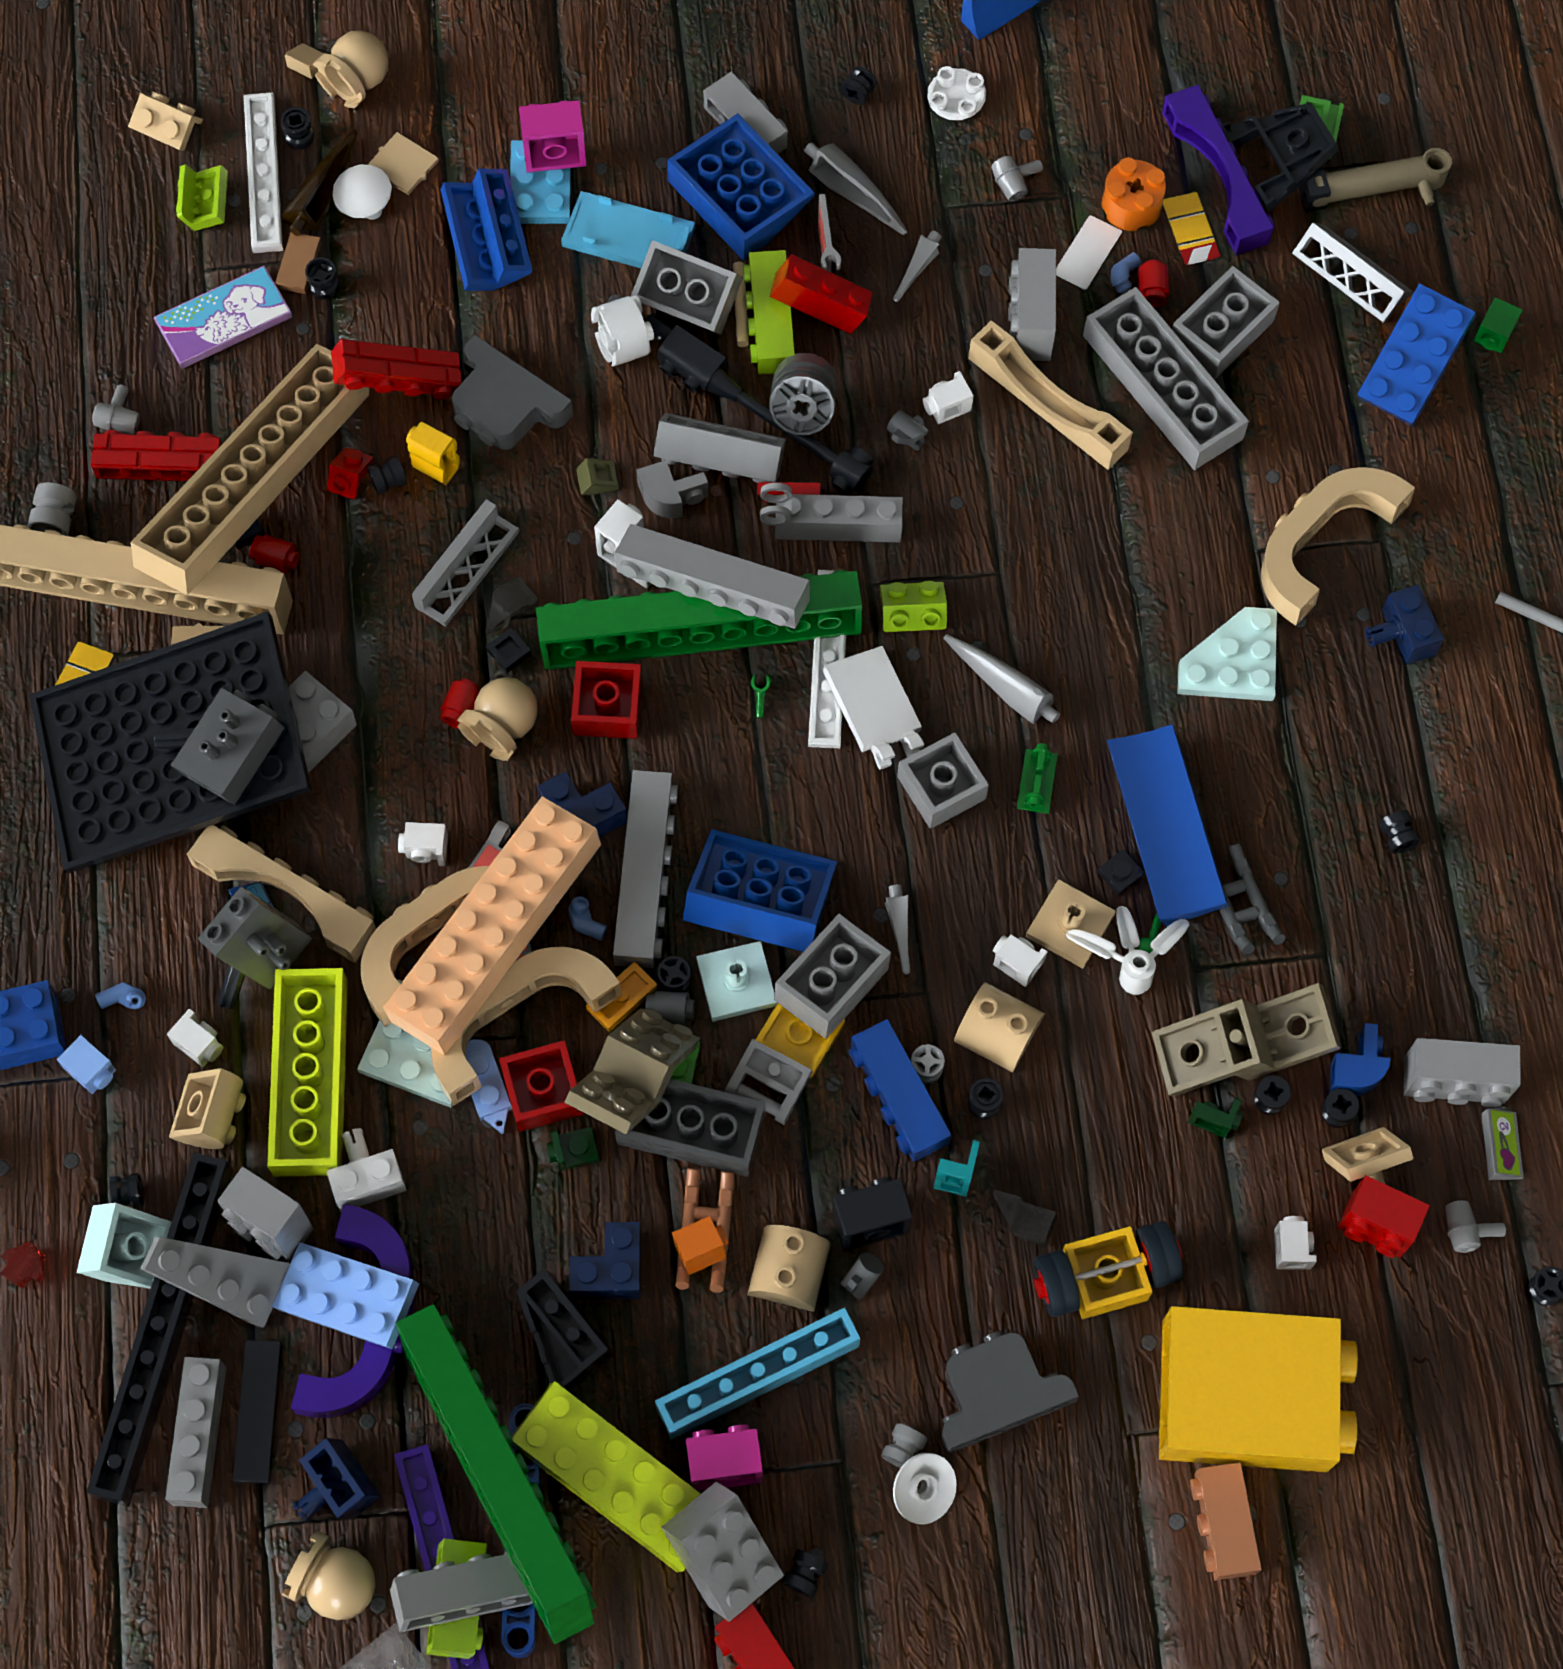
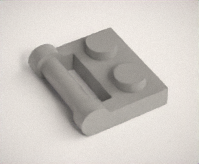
(775, 1072)

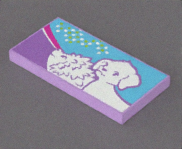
(223, 317)

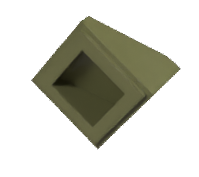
(597, 476)

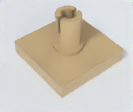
(1068, 910)
(1367, 1155)

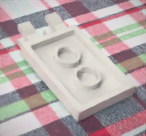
(874, 704)

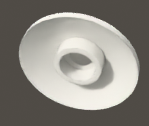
(936, 1488)

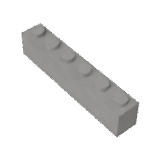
(712, 576)
(643, 869)

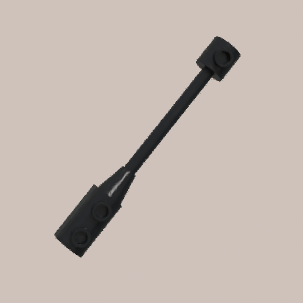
(707, 371)

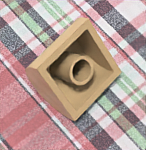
(998, 1026)
(208, 1109)
(789, 1266)

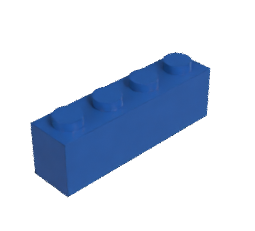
(900, 1091)

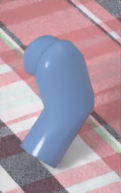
(1121, 272)
(582, 920)
(123, 994)

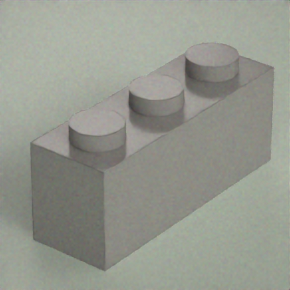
(734, 96)

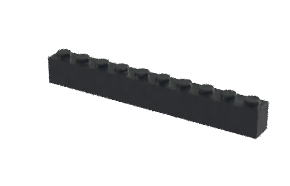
(156, 1341)

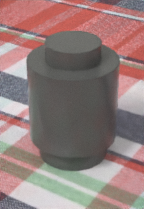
(673, 1006)

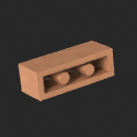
(1225, 1521)

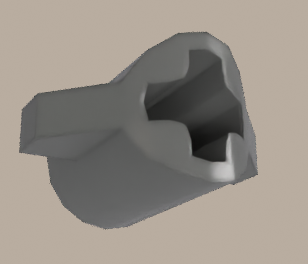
(907, 430)
(863, 1275)

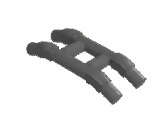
(1259, 910)

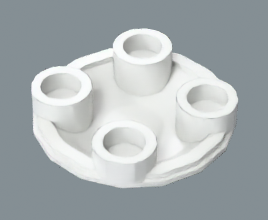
(956, 93)
(362, 191)

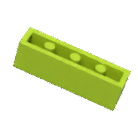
(771, 318)

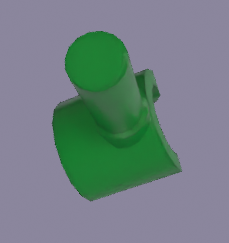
(760, 694)
(1145, 943)

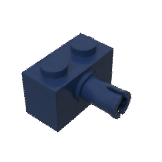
(1409, 624)
(337, 1480)

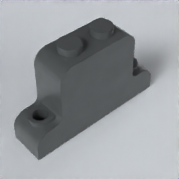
(504, 398)
(998, 1390)

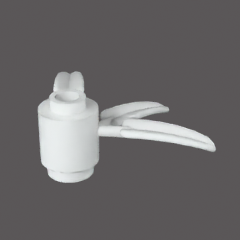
(1137, 965)

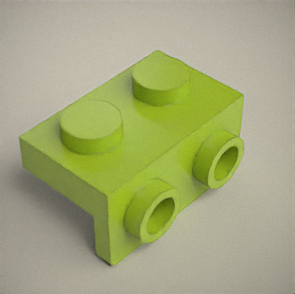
(202, 196)
(913, 606)

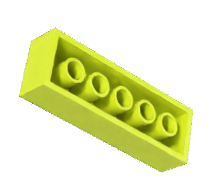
(307, 1072)
(604, 1469)

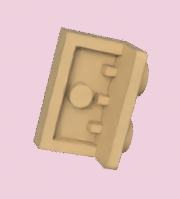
(164, 121)

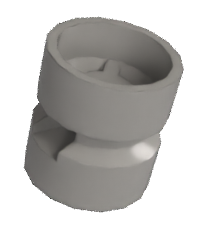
(53, 508)

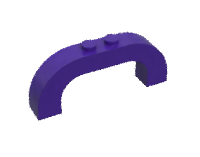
(348, 1392)

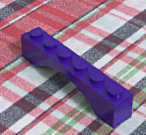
(1193, 121)

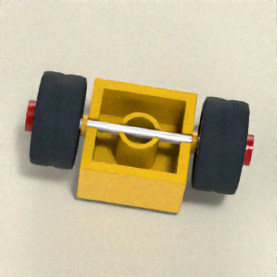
(1108, 1270)

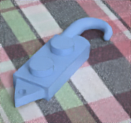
(491, 1099)

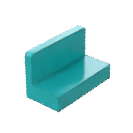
(954, 1176)

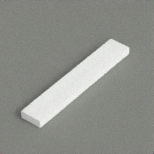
(263, 173)
(824, 709)

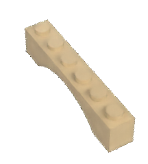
(1088, 428)
(227, 859)

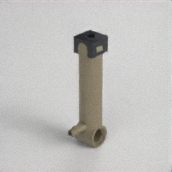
(1377, 179)

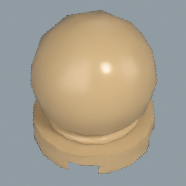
(355, 65)
(500, 715)
(334, 1580)

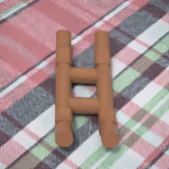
(721, 1215)

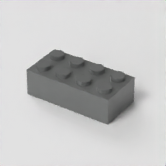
(700, 1128)

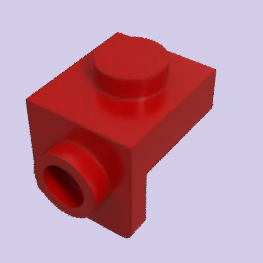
(347, 472)

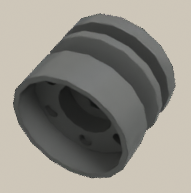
(803, 394)

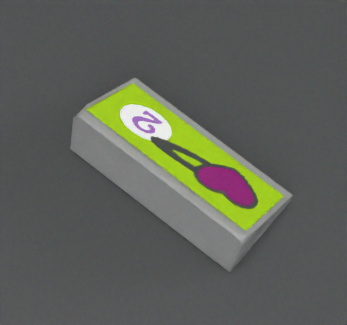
(1502, 1145)

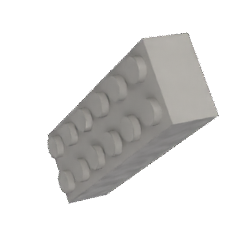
(1165, 378)

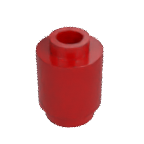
(1154, 282)
(274, 553)
(458, 699)

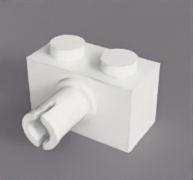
(365, 1176)

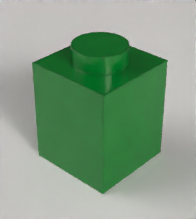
(1497, 325)

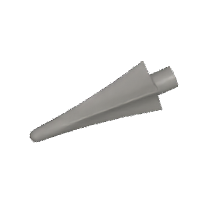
(923, 255)
(898, 913)

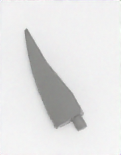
(848, 180)
(1010, 684)

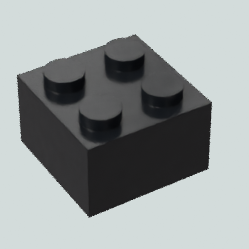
(871, 1213)

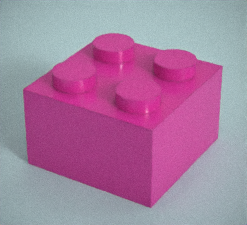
(552, 136)
(724, 1458)

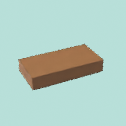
(297, 255)

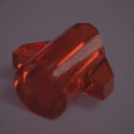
(23, 1264)

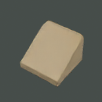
(302, 59)

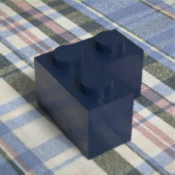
(598, 808)
(612, 1275)

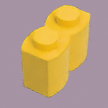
(433, 452)

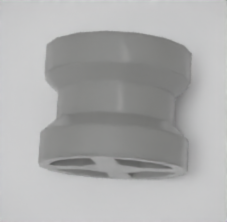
(928, 1056)

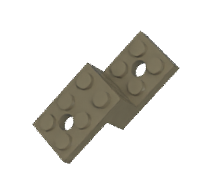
(1246, 1040)
(633, 1070)

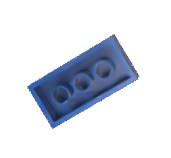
(1416, 354)
(30, 1025)

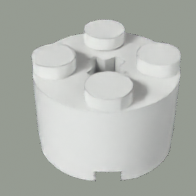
(622, 330)

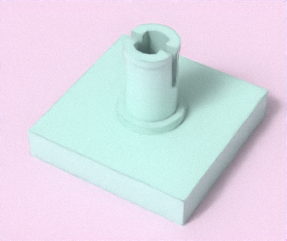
(736, 981)

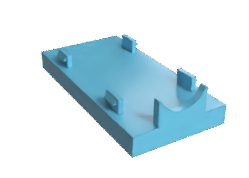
(622, 230)

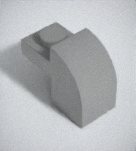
(668, 496)

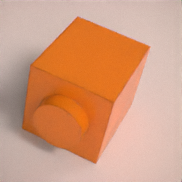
(700, 1244)

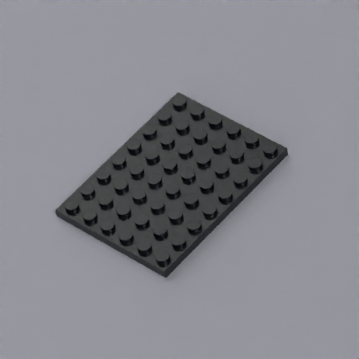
(100, 754)

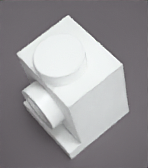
(949, 399)
(424, 842)
(1018, 958)
(195, 1039)
(1294, 1244)

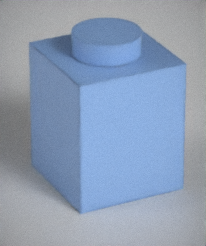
(87, 1065)

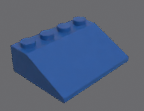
(738, 185)
(759, 890)

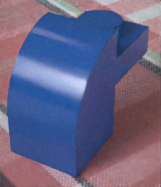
(1362, 1071)

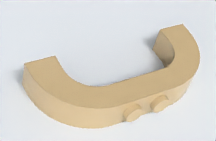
(1353, 487)
(406, 929)
(525, 977)

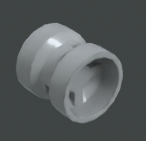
(905, 1444)

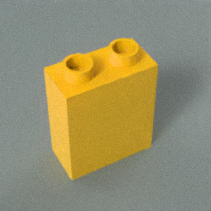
(1255, 1389)

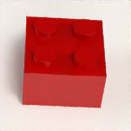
(606, 699)
(539, 1085)
(1383, 1217)

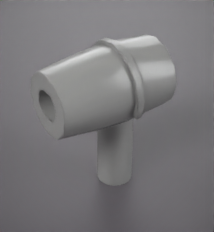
(1010, 176)
(114, 415)
(1465, 1231)

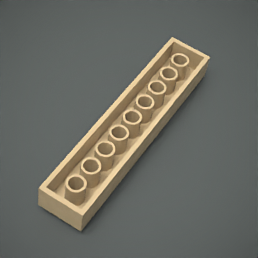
(245, 474)
(106, 575)

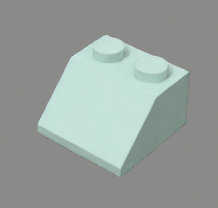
(119, 1243)

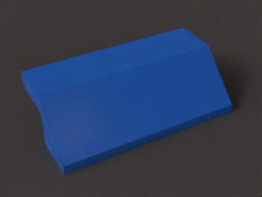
(486, 230)

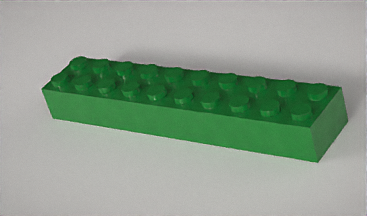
(680, 624)
(497, 1474)

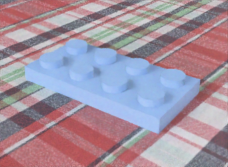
(345, 1295)

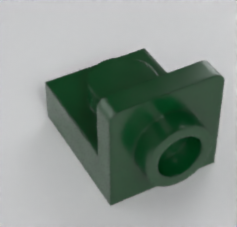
(1212, 1119)
(573, 1149)

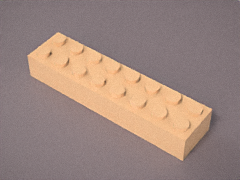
(492, 925)

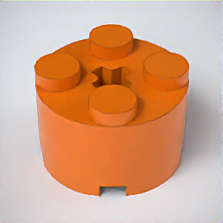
(1133, 194)

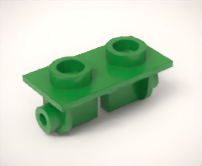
(1037, 779)

